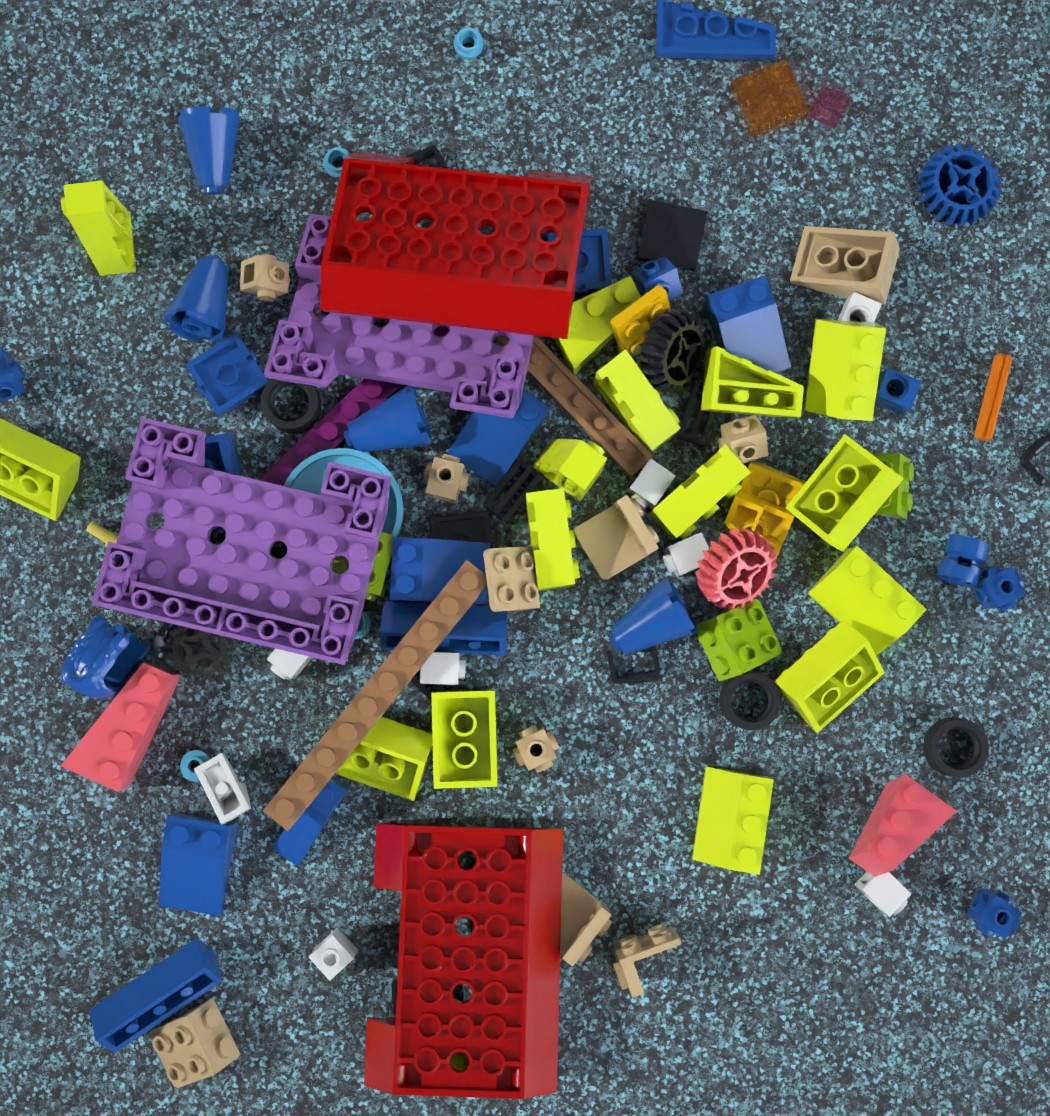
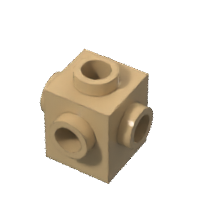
(264, 277)
(745, 438)
(448, 489)
(535, 736)

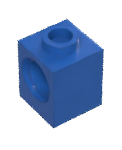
(906, 387)

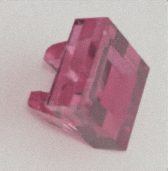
(828, 106)

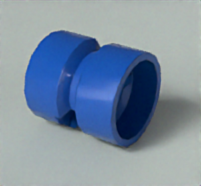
(966, 550)

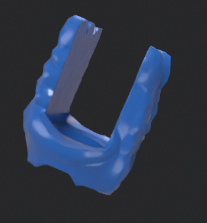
(102, 660)

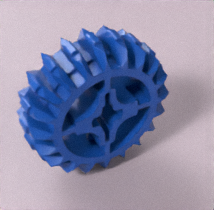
(947, 166)

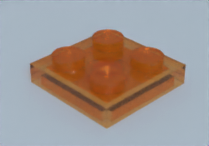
(769, 98)

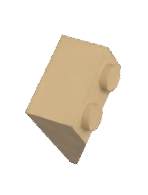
(846, 262)

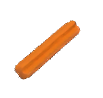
(993, 397)

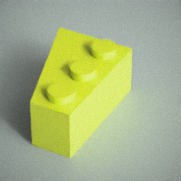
(101, 226)
(591, 324)
(744, 388)
(636, 402)
(571, 465)
(700, 494)
(551, 539)

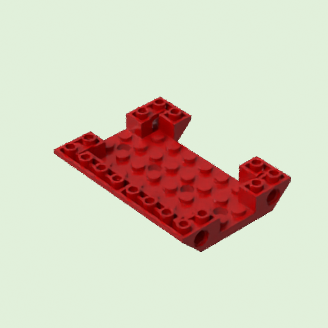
(451, 269)
(505, 961)

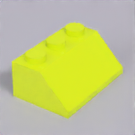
(844, 369)
(36, 471)
(844, 493)
(867, 599)
(830, 675)
(464, 739)
(390, 758)
(732, 820)

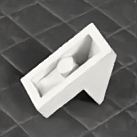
(223, 789)

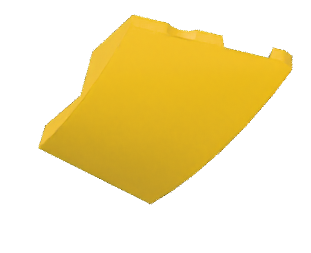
(763, 503)

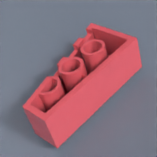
(123, 732)

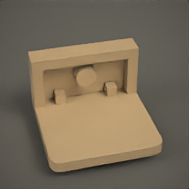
(617, 538)
(511, 579)
(581, 921)
(633, 949)
(194, 1045)

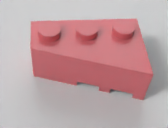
(898, 825)

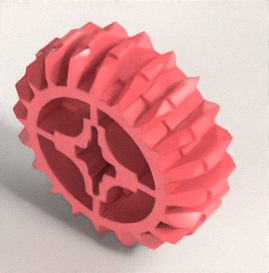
(736, 568)

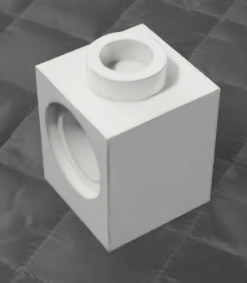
(860, 306)
(650, 484)
(683, 556)
(287, 663)
(443, 669)
(884, 892)
(333, 954)

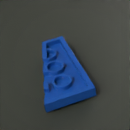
(710, 35)

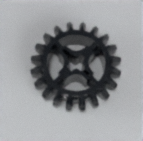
(672, 350)

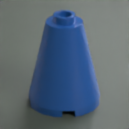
(210, 144)
(201, 303)
(391, 425)
(653, 620)

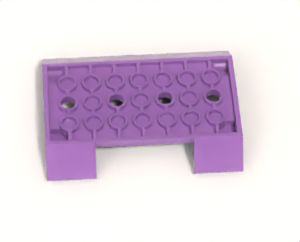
(403, 352)
(238, 584)

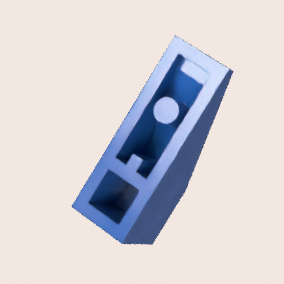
(300, 838)

